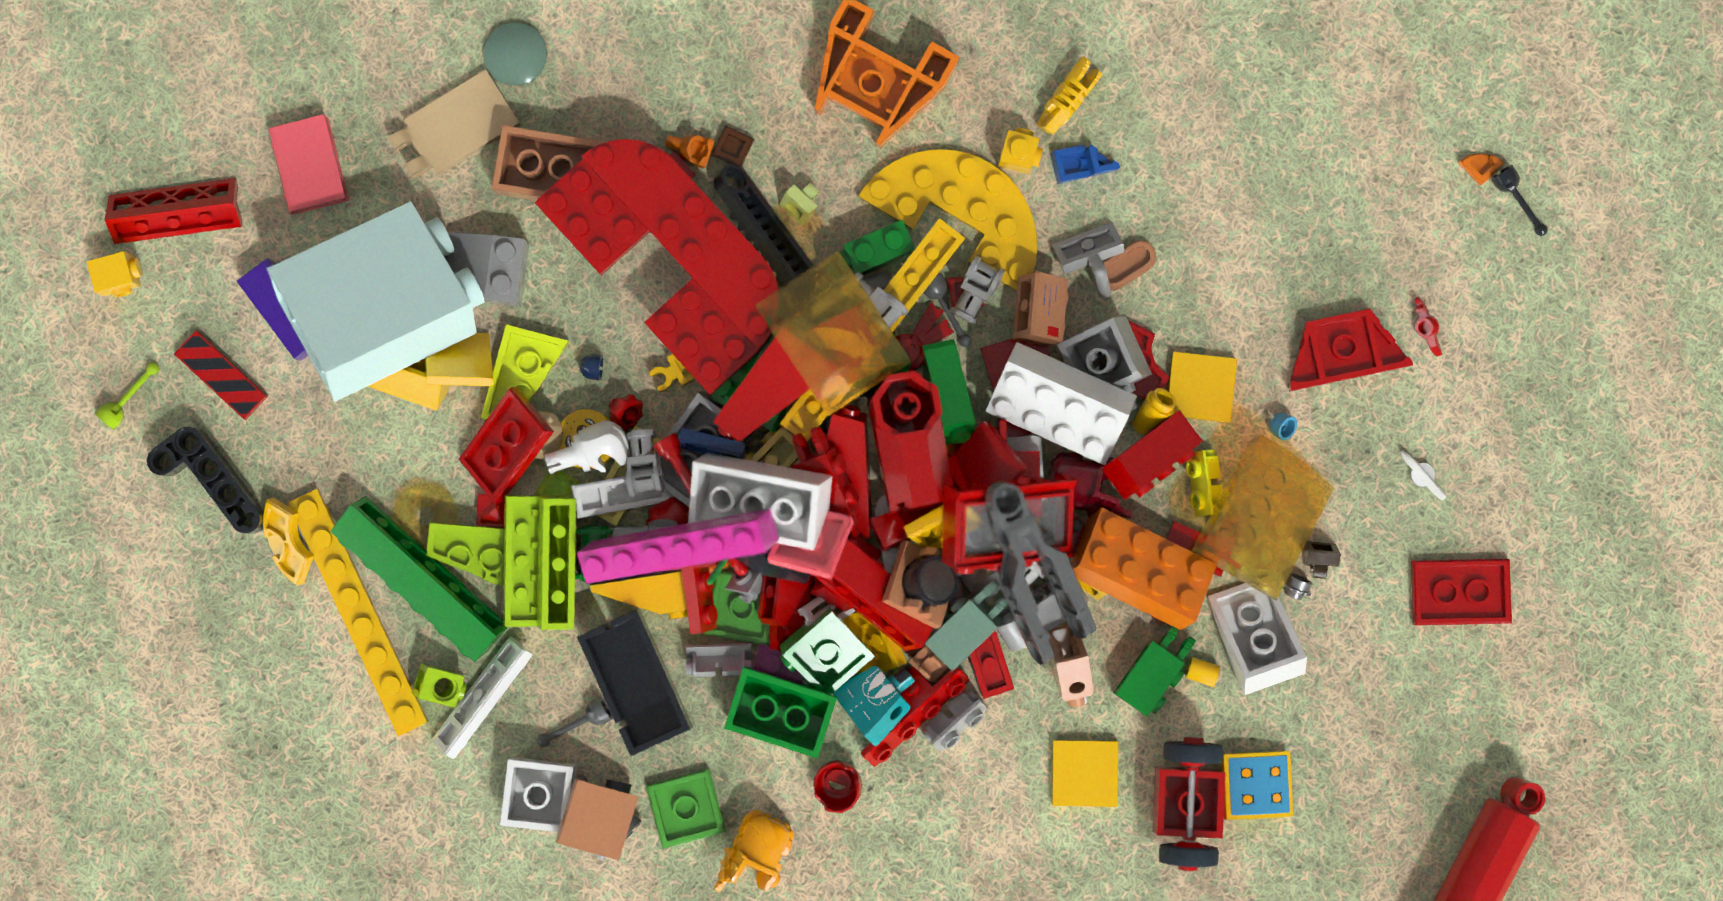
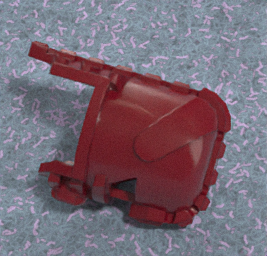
(1089, 483)

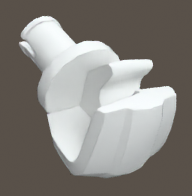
(588, 445)

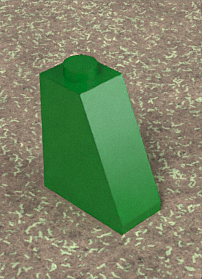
(945, 371)

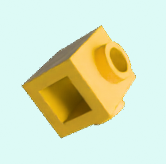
(1020, 151)
(115, 274)

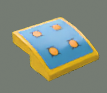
(1257, 785)

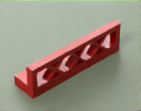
(172, 215)

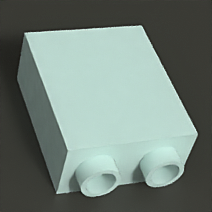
(376, 299)

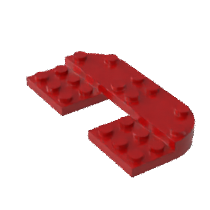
(638, 189)

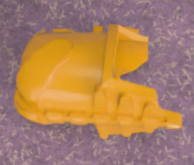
(759, 846)

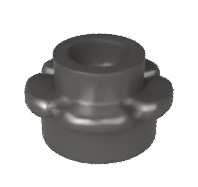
(1297, 586)

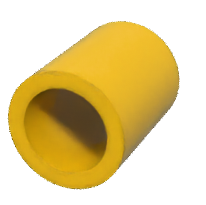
(1202, 672)

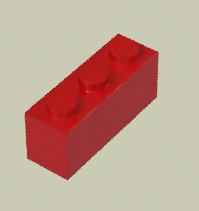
(1153, 456)

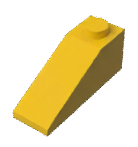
(653, 593)

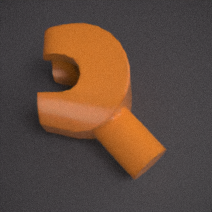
(692, 148)

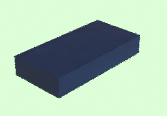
(704, 443)

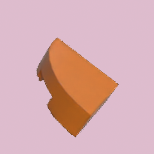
(1480, 166)

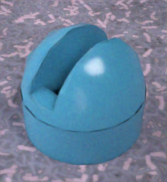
(1278, 430)

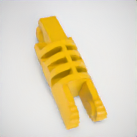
(1068, 96)

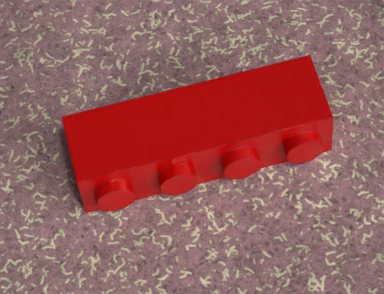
(862, 585)

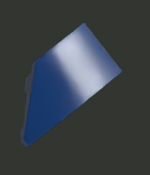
(1080, 163)

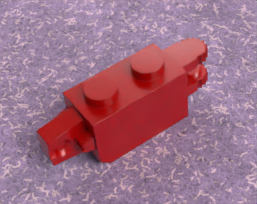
(826, 461)
(780, 606)

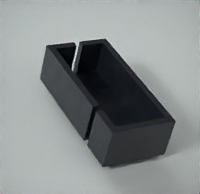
(635, 682)

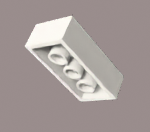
(1061, 403)

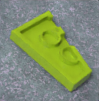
(469, 549)

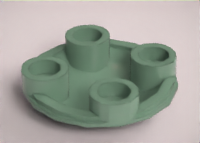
(515, 53)

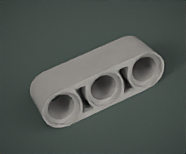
(1049, 615)

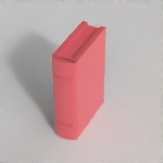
(308, 164)

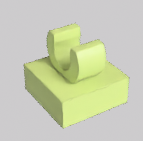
(800, 203)

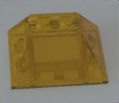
(833, 333)

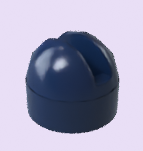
(590, 366)

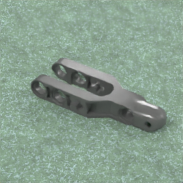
(1019, 533)

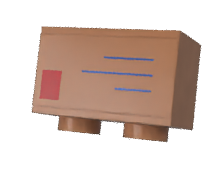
(1040, 309)

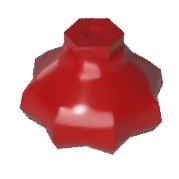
(626, 411)

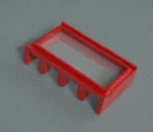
(968, 528)

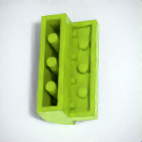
(539, 561)

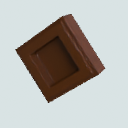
(733, 146)

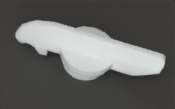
(1423, 475)

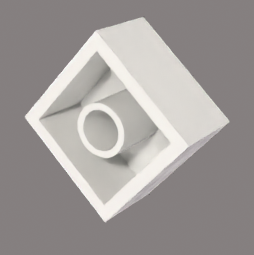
(536, 793)

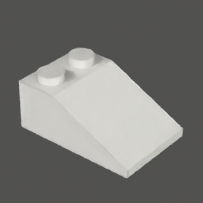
(1257, 637)

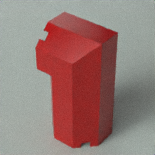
(910, 442)

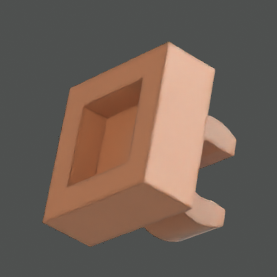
(927, 663)

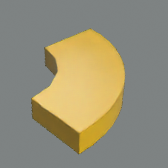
(284, 541)

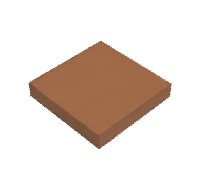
(596, 819)

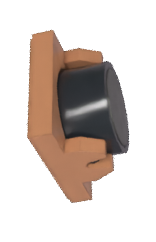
(922, 586)

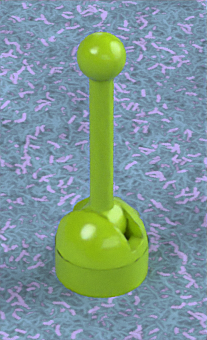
(111, 412)

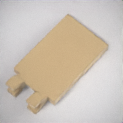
(455, 125)

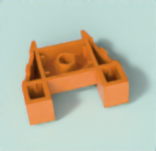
(873, 81)

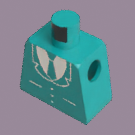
(875, 701)

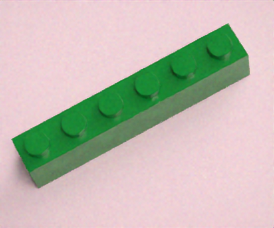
(419, 578)

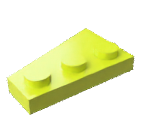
(522, 363)

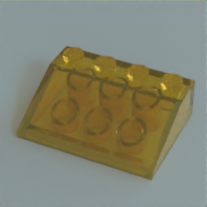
(1264, 517)

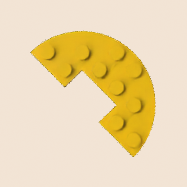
(967, 191)

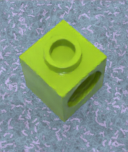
(426, 680)

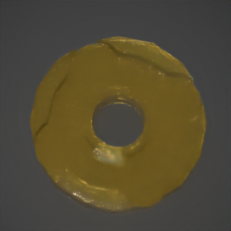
(419, 496)

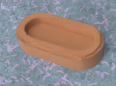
(1131, 264)

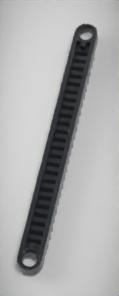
(765, 231)

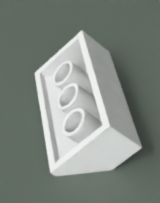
(738, 486)

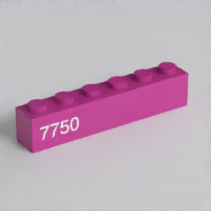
(678, 546)

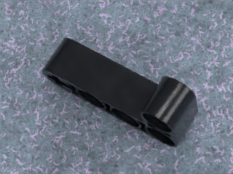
(214, 485)

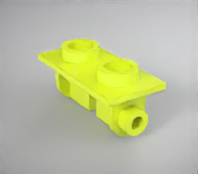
(1201, 470)

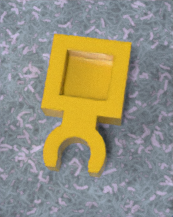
(673, 372)

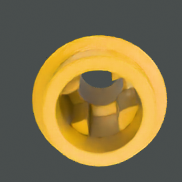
(1154, 410)

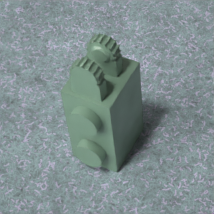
(967, 627)

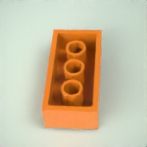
(1142, 569)

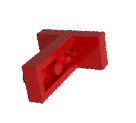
(699, 597)

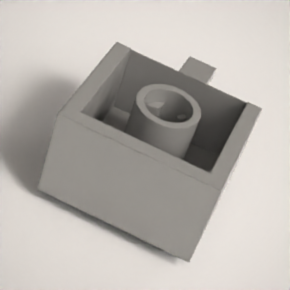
(1117, 342)

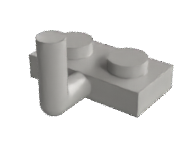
(1090, 249)

